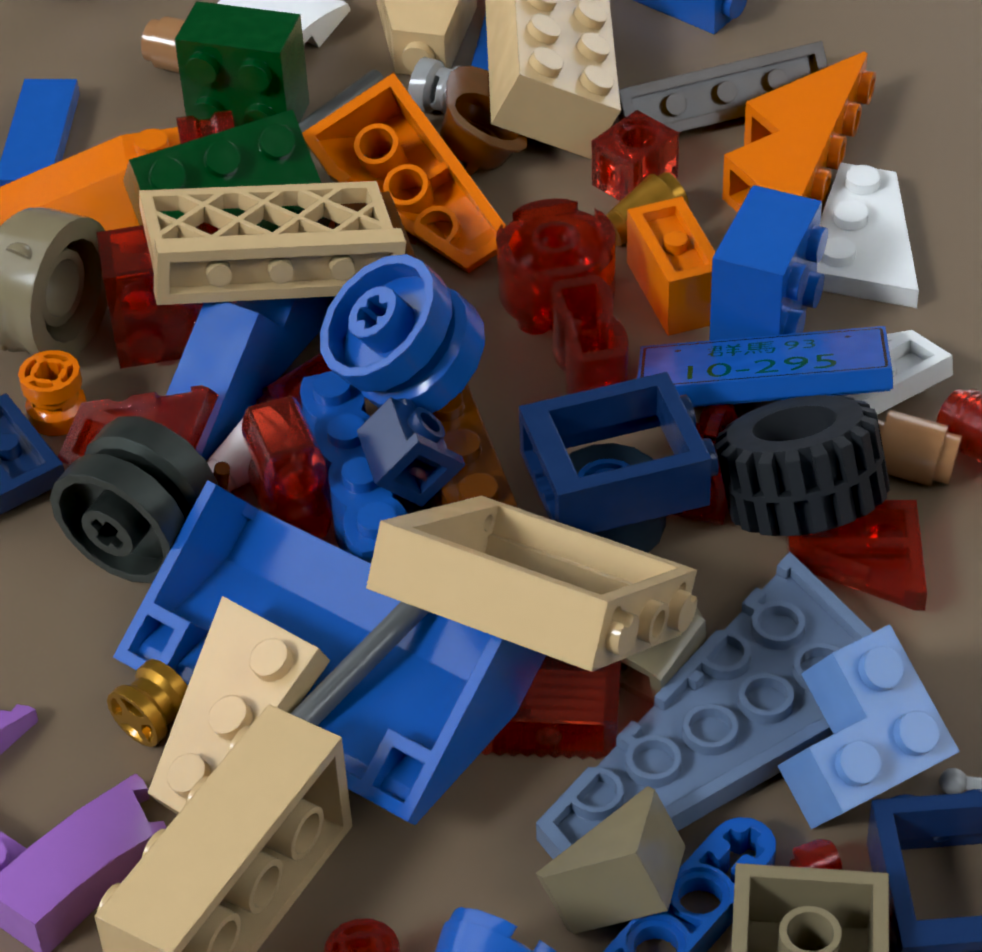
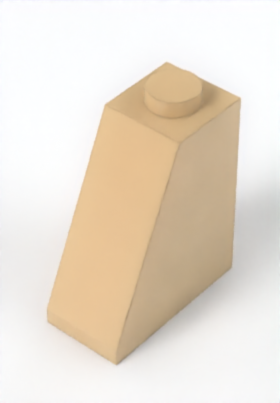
(424, 30)

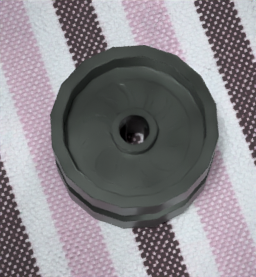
(130, 496)

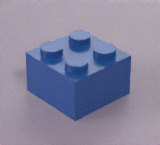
(768, 266)

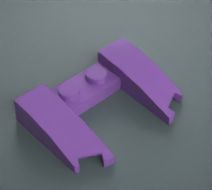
(71, 867)

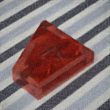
(872, 554)

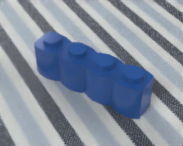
(357, 504)

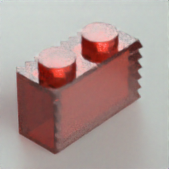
(565, 713)

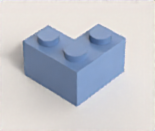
(879, 725)

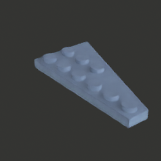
(722, 715)

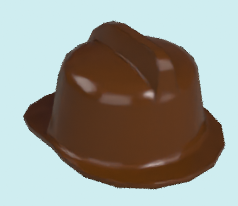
(468, 123)

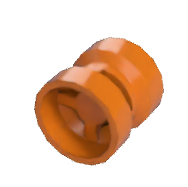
(52, 390)

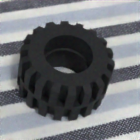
(803, 465)

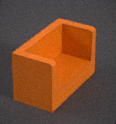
(671, 263)

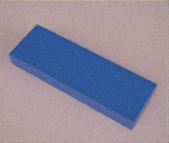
(39, 127)

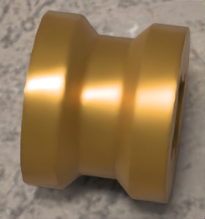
(148, 702)

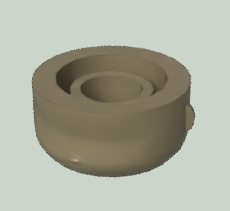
(50, 281)

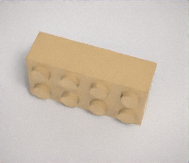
(552, 70)
(236, 846)

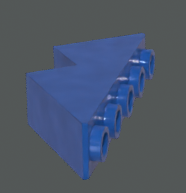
(242, 351)

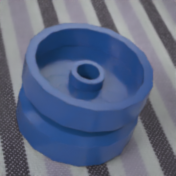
(402, 334)

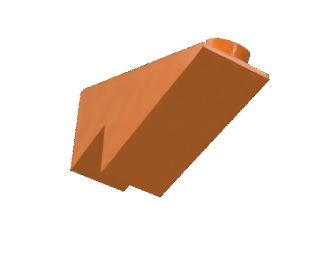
(799, 133)

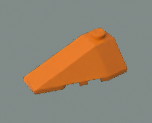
(393, 142)
(88, 181)

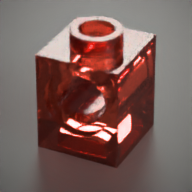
(632, 152)

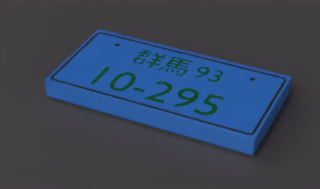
(774, 366)

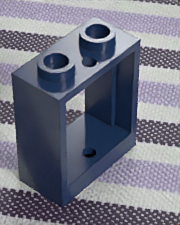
(625, 493)
(915, 824)

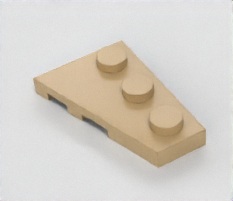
(235, 678)

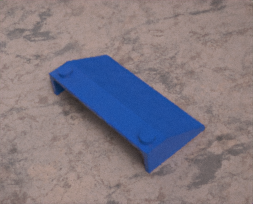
(409, 720)

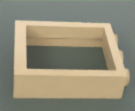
(533, 581)

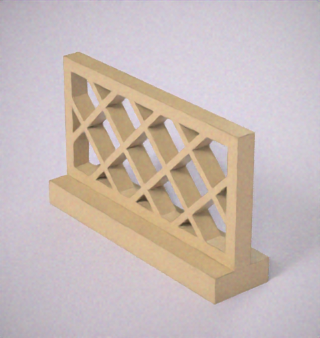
(260, 264)

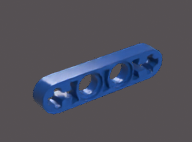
(703, 872)

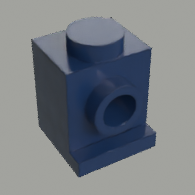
(408, 451)

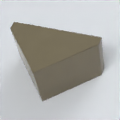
(617, 868)

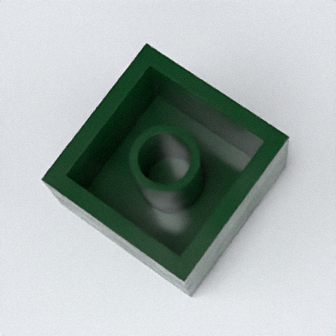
(242, 62)

